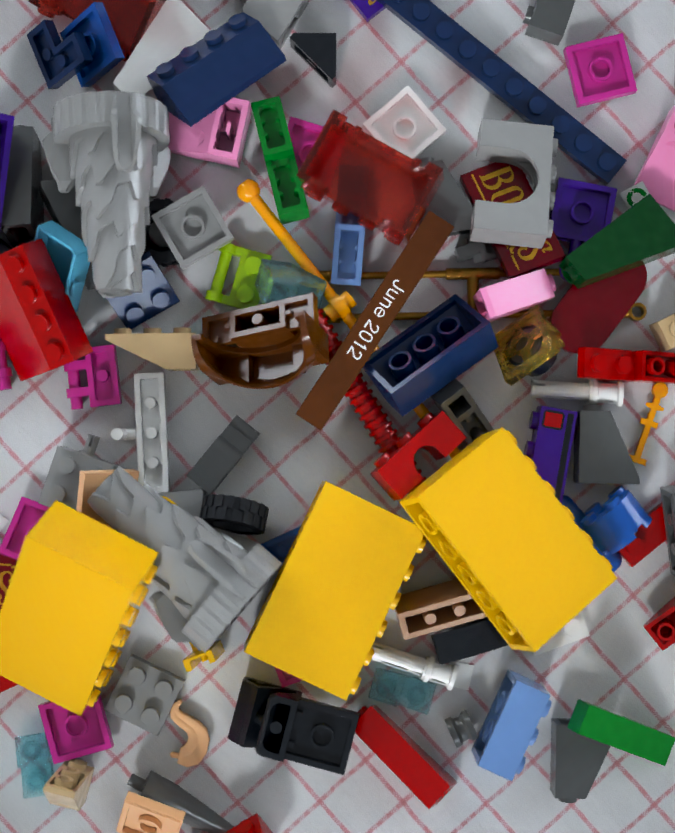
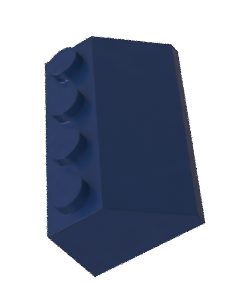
(215, 68)
(430, 354)

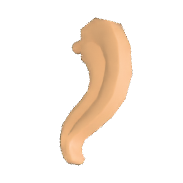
(198, 737)

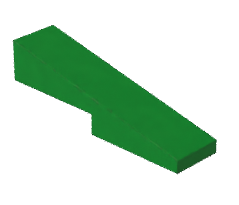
(280, 160)
(620, 732)

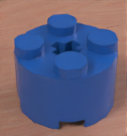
(615, 521)

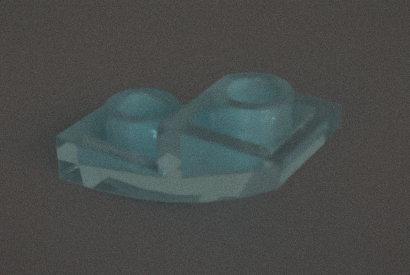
(402, 690)
(35, 763)

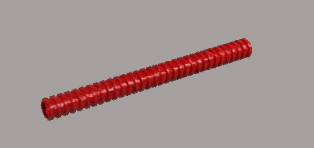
(364, 402)

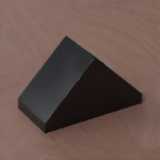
(318, 52)

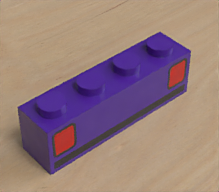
(551, 444)

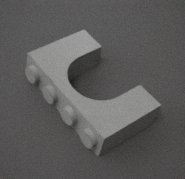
(532, 151)

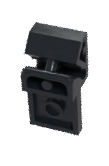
(292, 727)

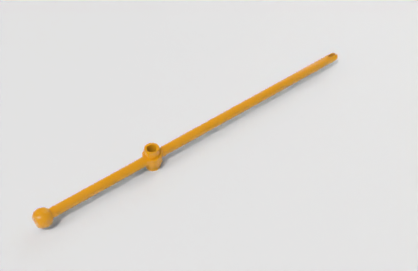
(339, 305)

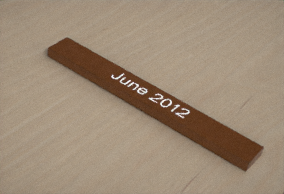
(375, 320)

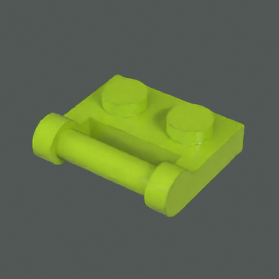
(243, 290)

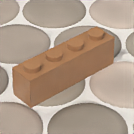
(435, 609)

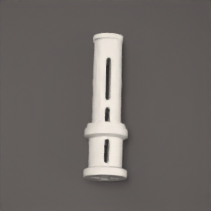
(592, 392)
(426, 668)

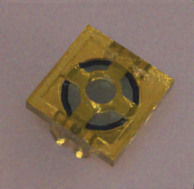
(527, 348)

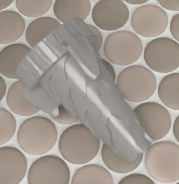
(117, 160)
(202, 570)

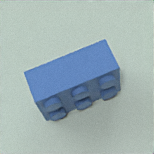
(511, 725)

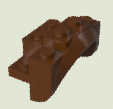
(274, 342)

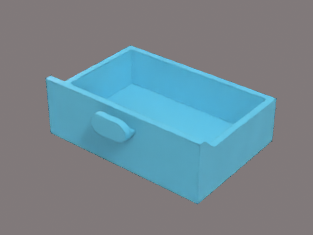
(68, 257)

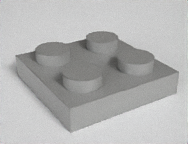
(192, 227)
(144, 694)

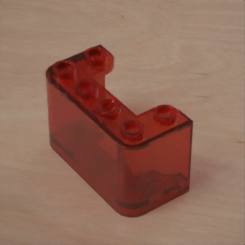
(369, 179)

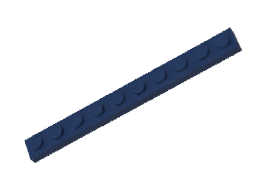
(507, 85)

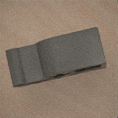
(223, 455)

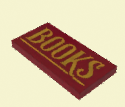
(509, 185)

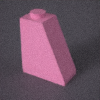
(514, 295)

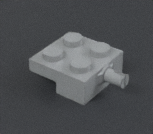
(65, 470)

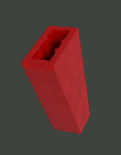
(403, 756)

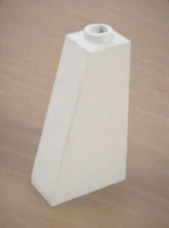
(165, 38)

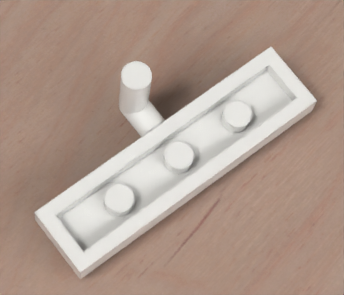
(150, 431)

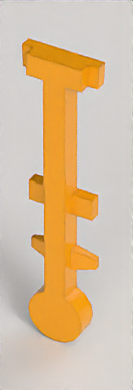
(659, 391)

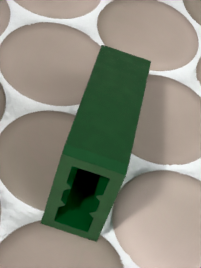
(628, 242)

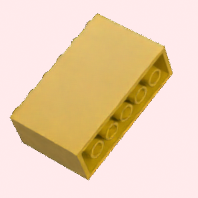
(509, 540)
(335, 591)
(71, 606)

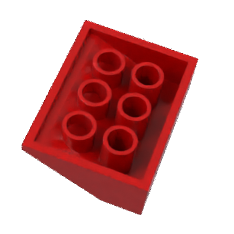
(36, 313)

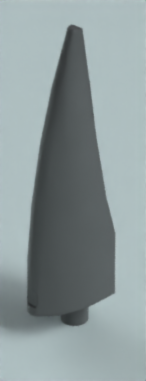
(169, 793)

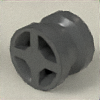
(461, 728)

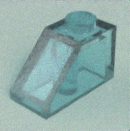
(284, 280)

